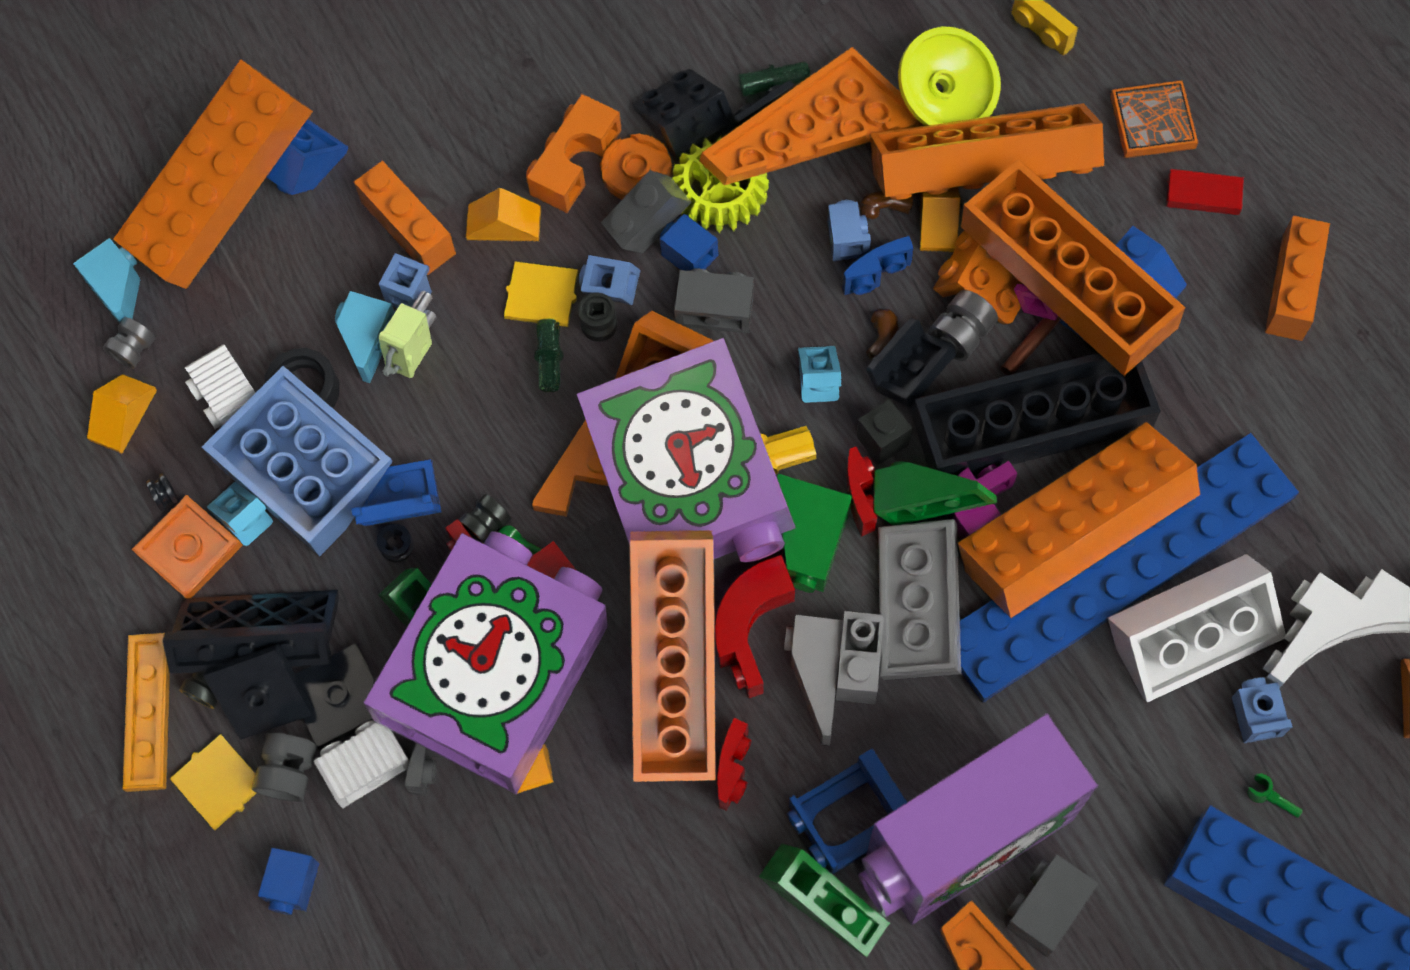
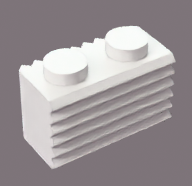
(220, 383)
(361, 762)

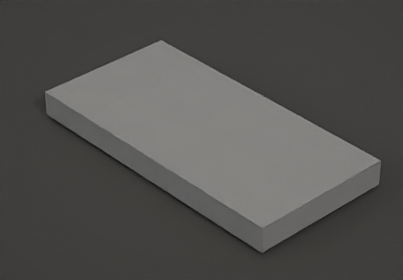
(919, 600)

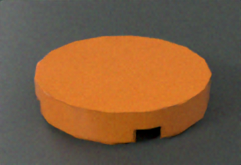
(629, 161)

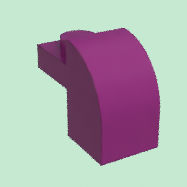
(997, 481)

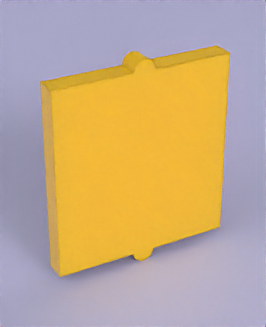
(541, 293)
(216, 782)

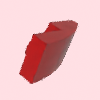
(859, 483)
(730, 774)

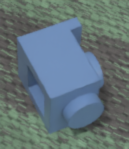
(847, 231)
(599, 269)
(404, 281)
(1253, 721)

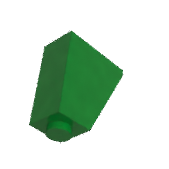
(819, 524)

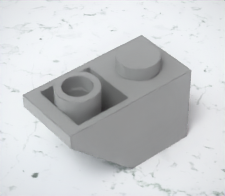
(859, 657)

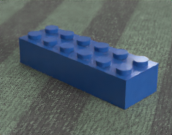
(1287, 899)

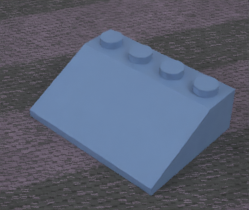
(299, 459)

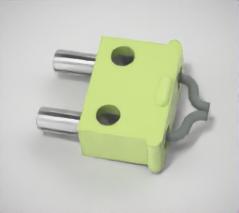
(407, 337)

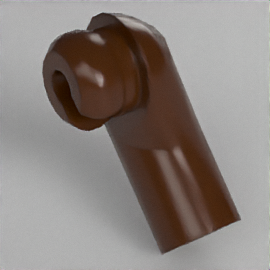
(875, 201)
(887, 326)

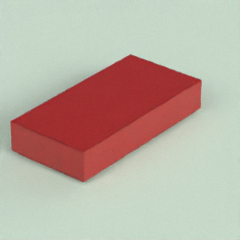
(1205, 192)

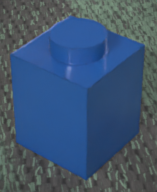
(688, 244)
(288, 881)

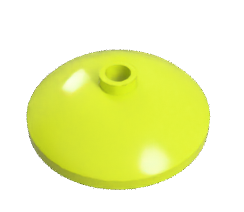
(961, 67)

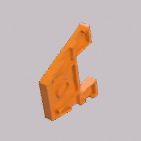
(577, 463)

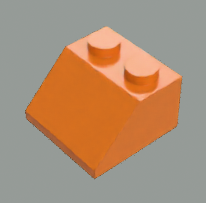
(655, 340)

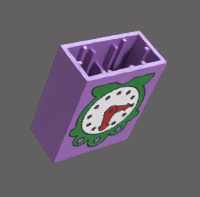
(688, 453)
(490, 659)
(975, 822)

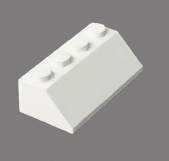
(1198, 626)

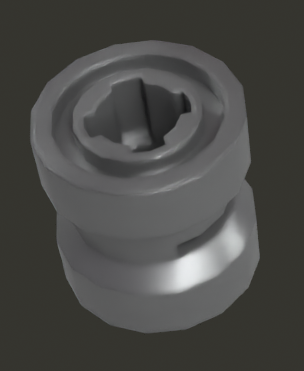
(129, 342)

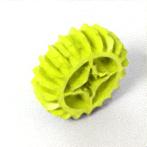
(718, 202)

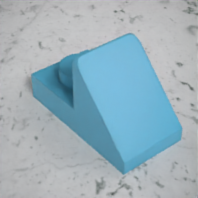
(819, 374)
(241, 513)

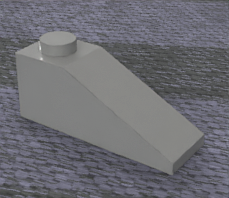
(815, 662)

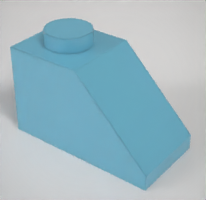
(111, 277)
(360, 324)

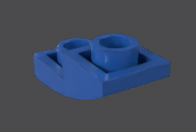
(866, 272)

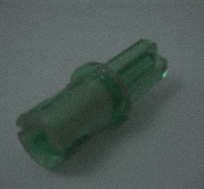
(766, 78)
(548, 354)

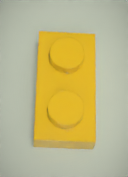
(1047, 23)

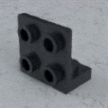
(686, 111)

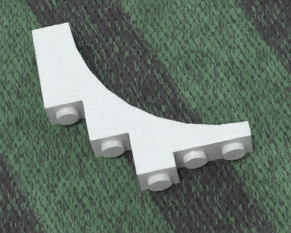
(1332, 615)

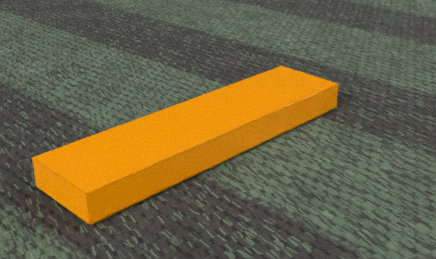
(146, 714)

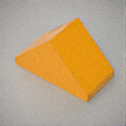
(503, 218)
(939, 220)
(117, 411)

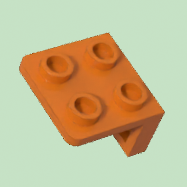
(981, 273)

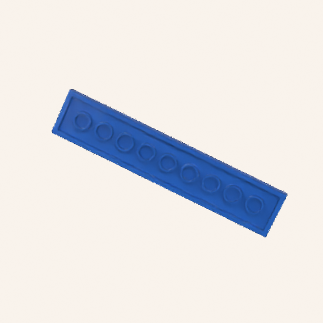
(1235, 494)

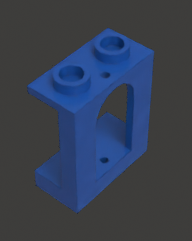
(805, 808)

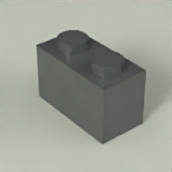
(646, 212)
(714, 300)
(1051, 905)

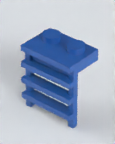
(401, 494)

